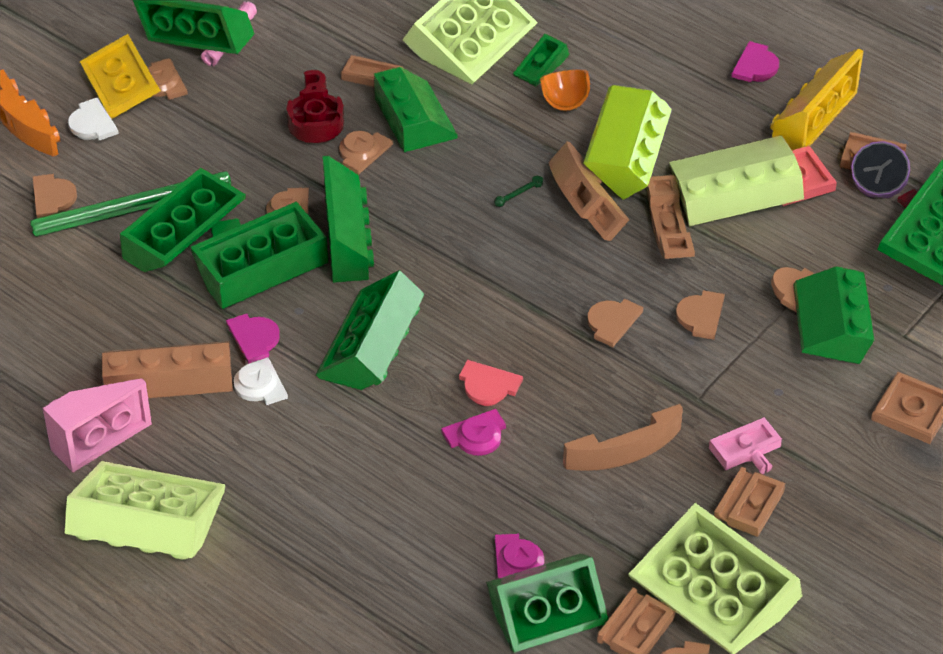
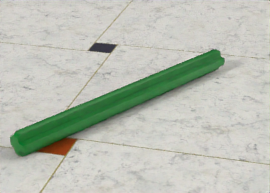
(105, 209)

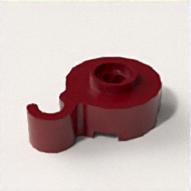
(315, 113)

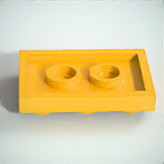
(119, 76)

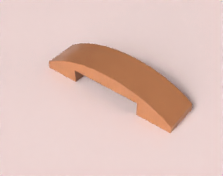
(668, 219)
(589, 454)

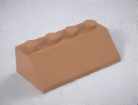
(172, 369)

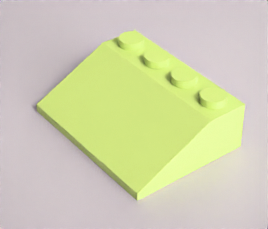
(468, 35)
(738, 180)
(143, 509)
(717, 580)

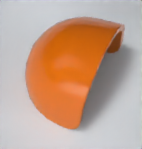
(566, 88)

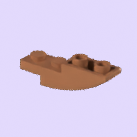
(585, 193)

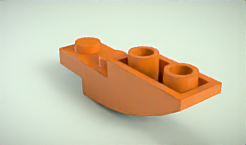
(26, 118)

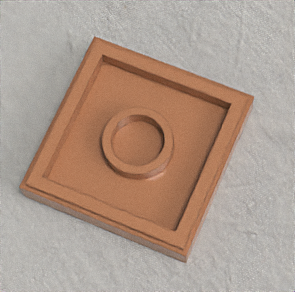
(911, 408)

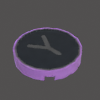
(880, 169)

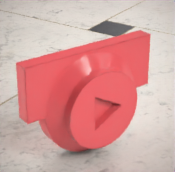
(488, 384)

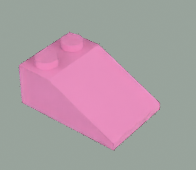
(95, 420)

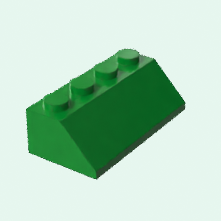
(195, 24)
(178, 220)
(347, 223)
(260, 254)
(372, 332)

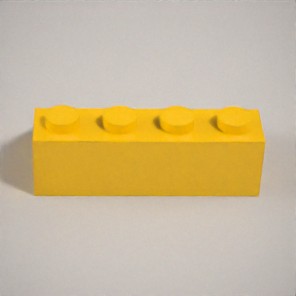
(819, 101)

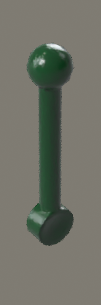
(537, 181)

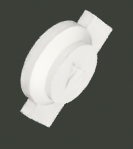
(92, 121)
(259, 382)

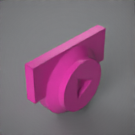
(756, 64)
(254, 336)
(477, 434)
(516, 554)

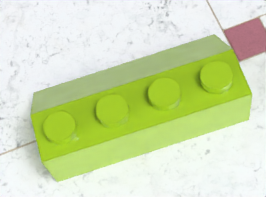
(627, 139)

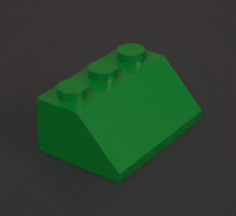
(411, 109)
(834, 314)
(548, 602)

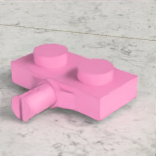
(746, 445)

